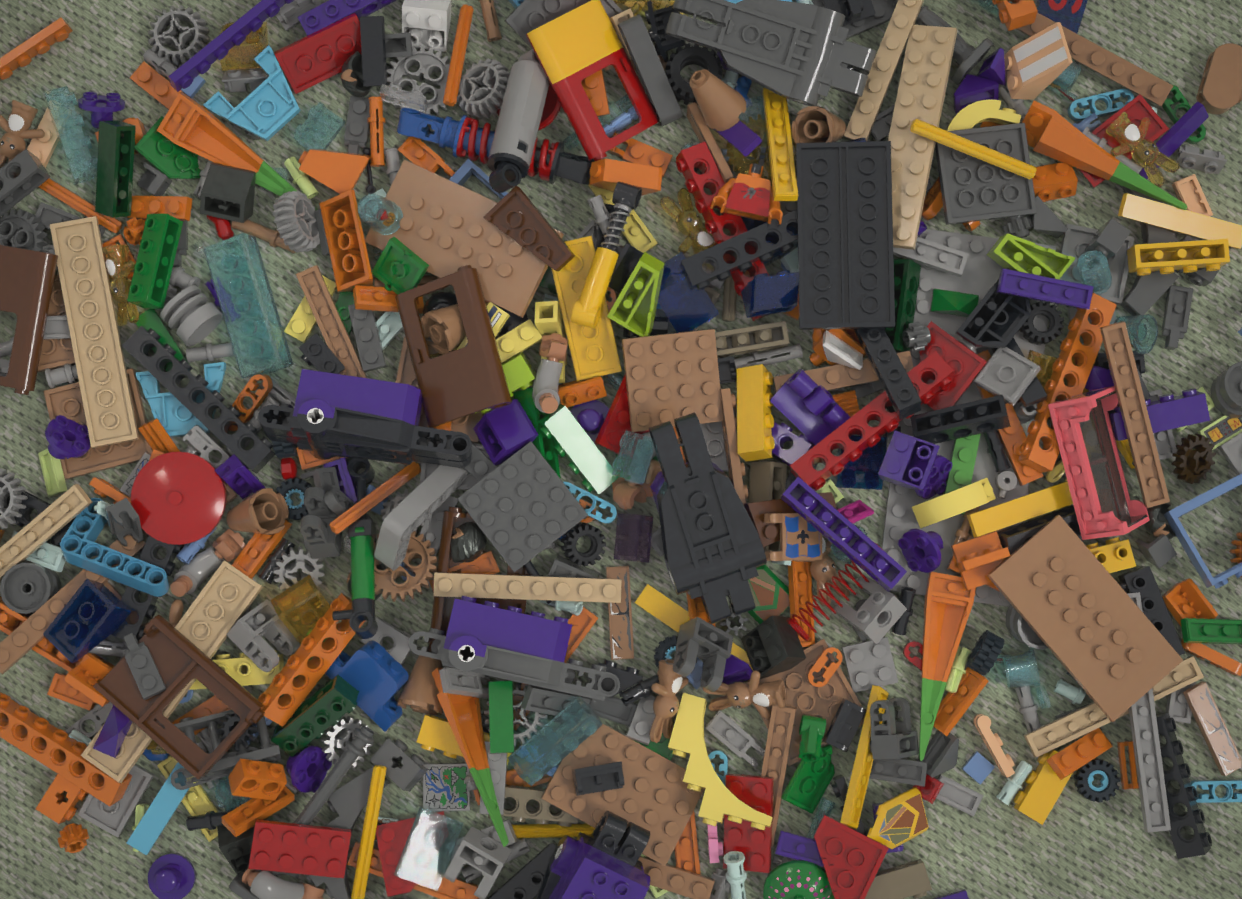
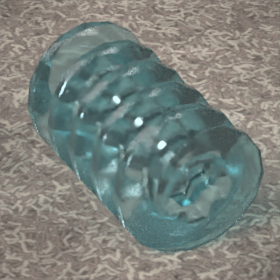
(1095, 271)

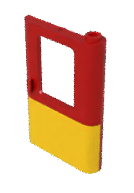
(577, 48)

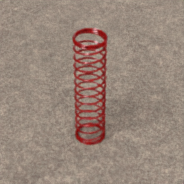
(793, 622)

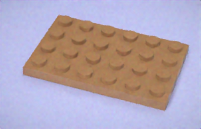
(650, 794)

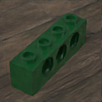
(905, 296)

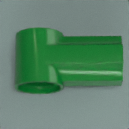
(812, 733)

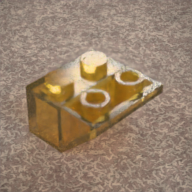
(243, 55)

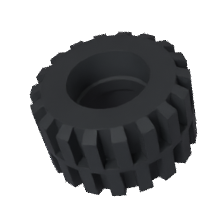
(685, 57)

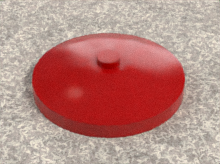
(178, 498)

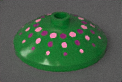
(797, 881)

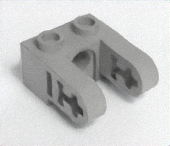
(877, 612)
(264, 622)
(484, 855)

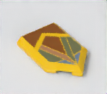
(899, 819)

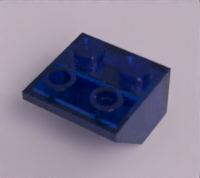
(771, 293)
(865, 470)

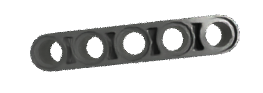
(650, 69)

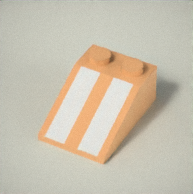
(1036, 62)

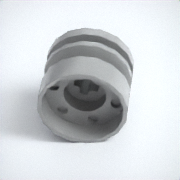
(191, 315)

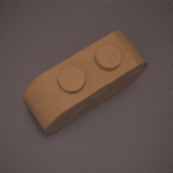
(1222, 79)

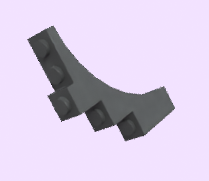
(1151, 287)
(349, 804)

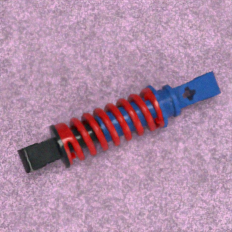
(469, 139)

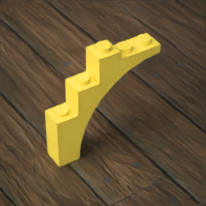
(717, 800)

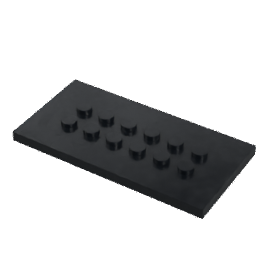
(845, 235)

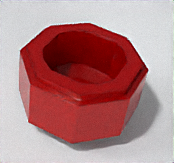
(288, 468)

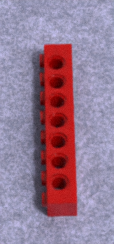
(701, 158)
(933, 367)

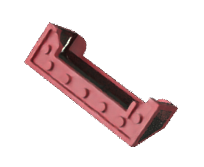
(1095, 465)

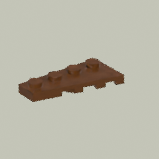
(527, 226)
(770, 532)

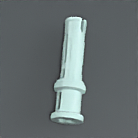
(736, 874)

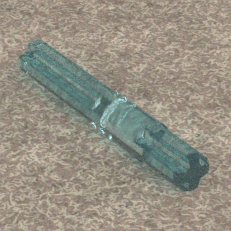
(616, 109)

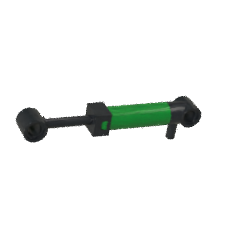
(362, 537)

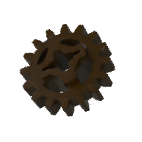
(1193, 458)

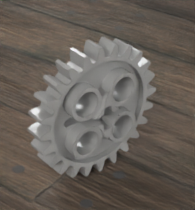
(428, 64)

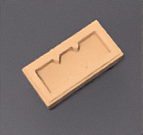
(1190, 192)

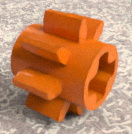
(134, 231)
(73, 838)

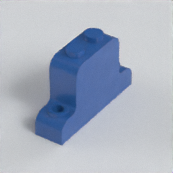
(376, 678)

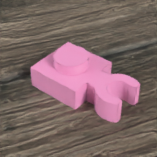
(714, 847)

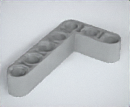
(413, 511)

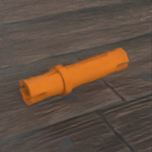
(376, 134)

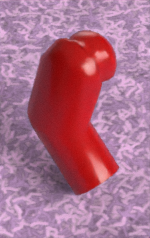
(222, 227)

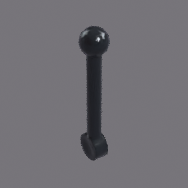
(370, 188)

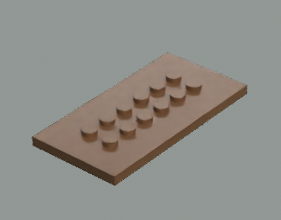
(448, 231)
(1085, 618)

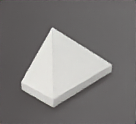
(840, 352)

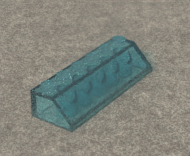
(248, 306)

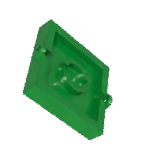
(399, 267)

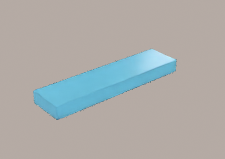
(158, 814)

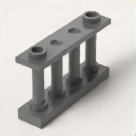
(225, 765)

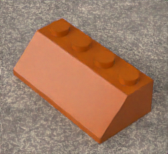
(346, 242)

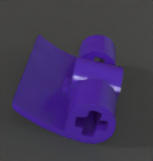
(809, 407)

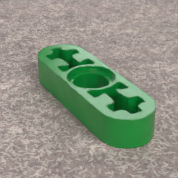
(1178, 96)

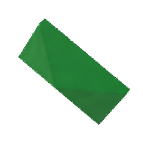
(953, 302)

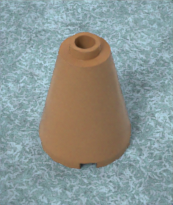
(716, 100)
(817, 126)
(444, 328)
(259, 513)
(420, 689)

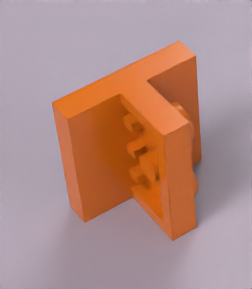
(979, 558)

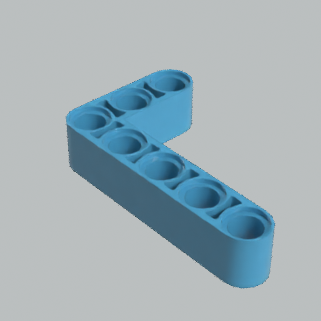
(87, 548)

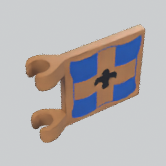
(797, 538)

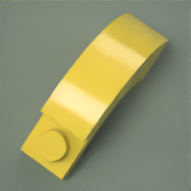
(983, 112)
(548, 321)
(953, 503)

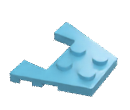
(266, 107)
(169, 410)

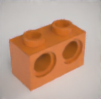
(257, 779)

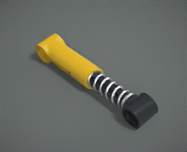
(588, 307)

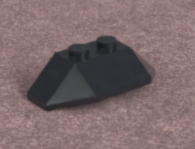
(995, 319)

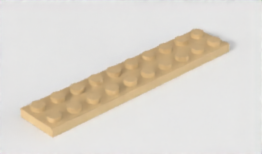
(921, 98)
(94, 332)
(206, 626)

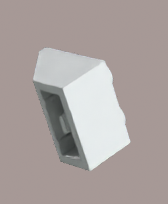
(427, 23)

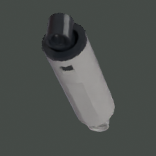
(518, 123)

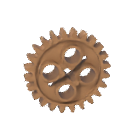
(386, 578)

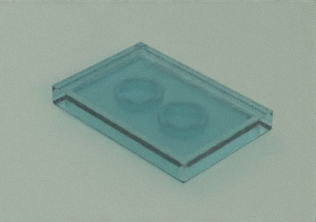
(428, 849)

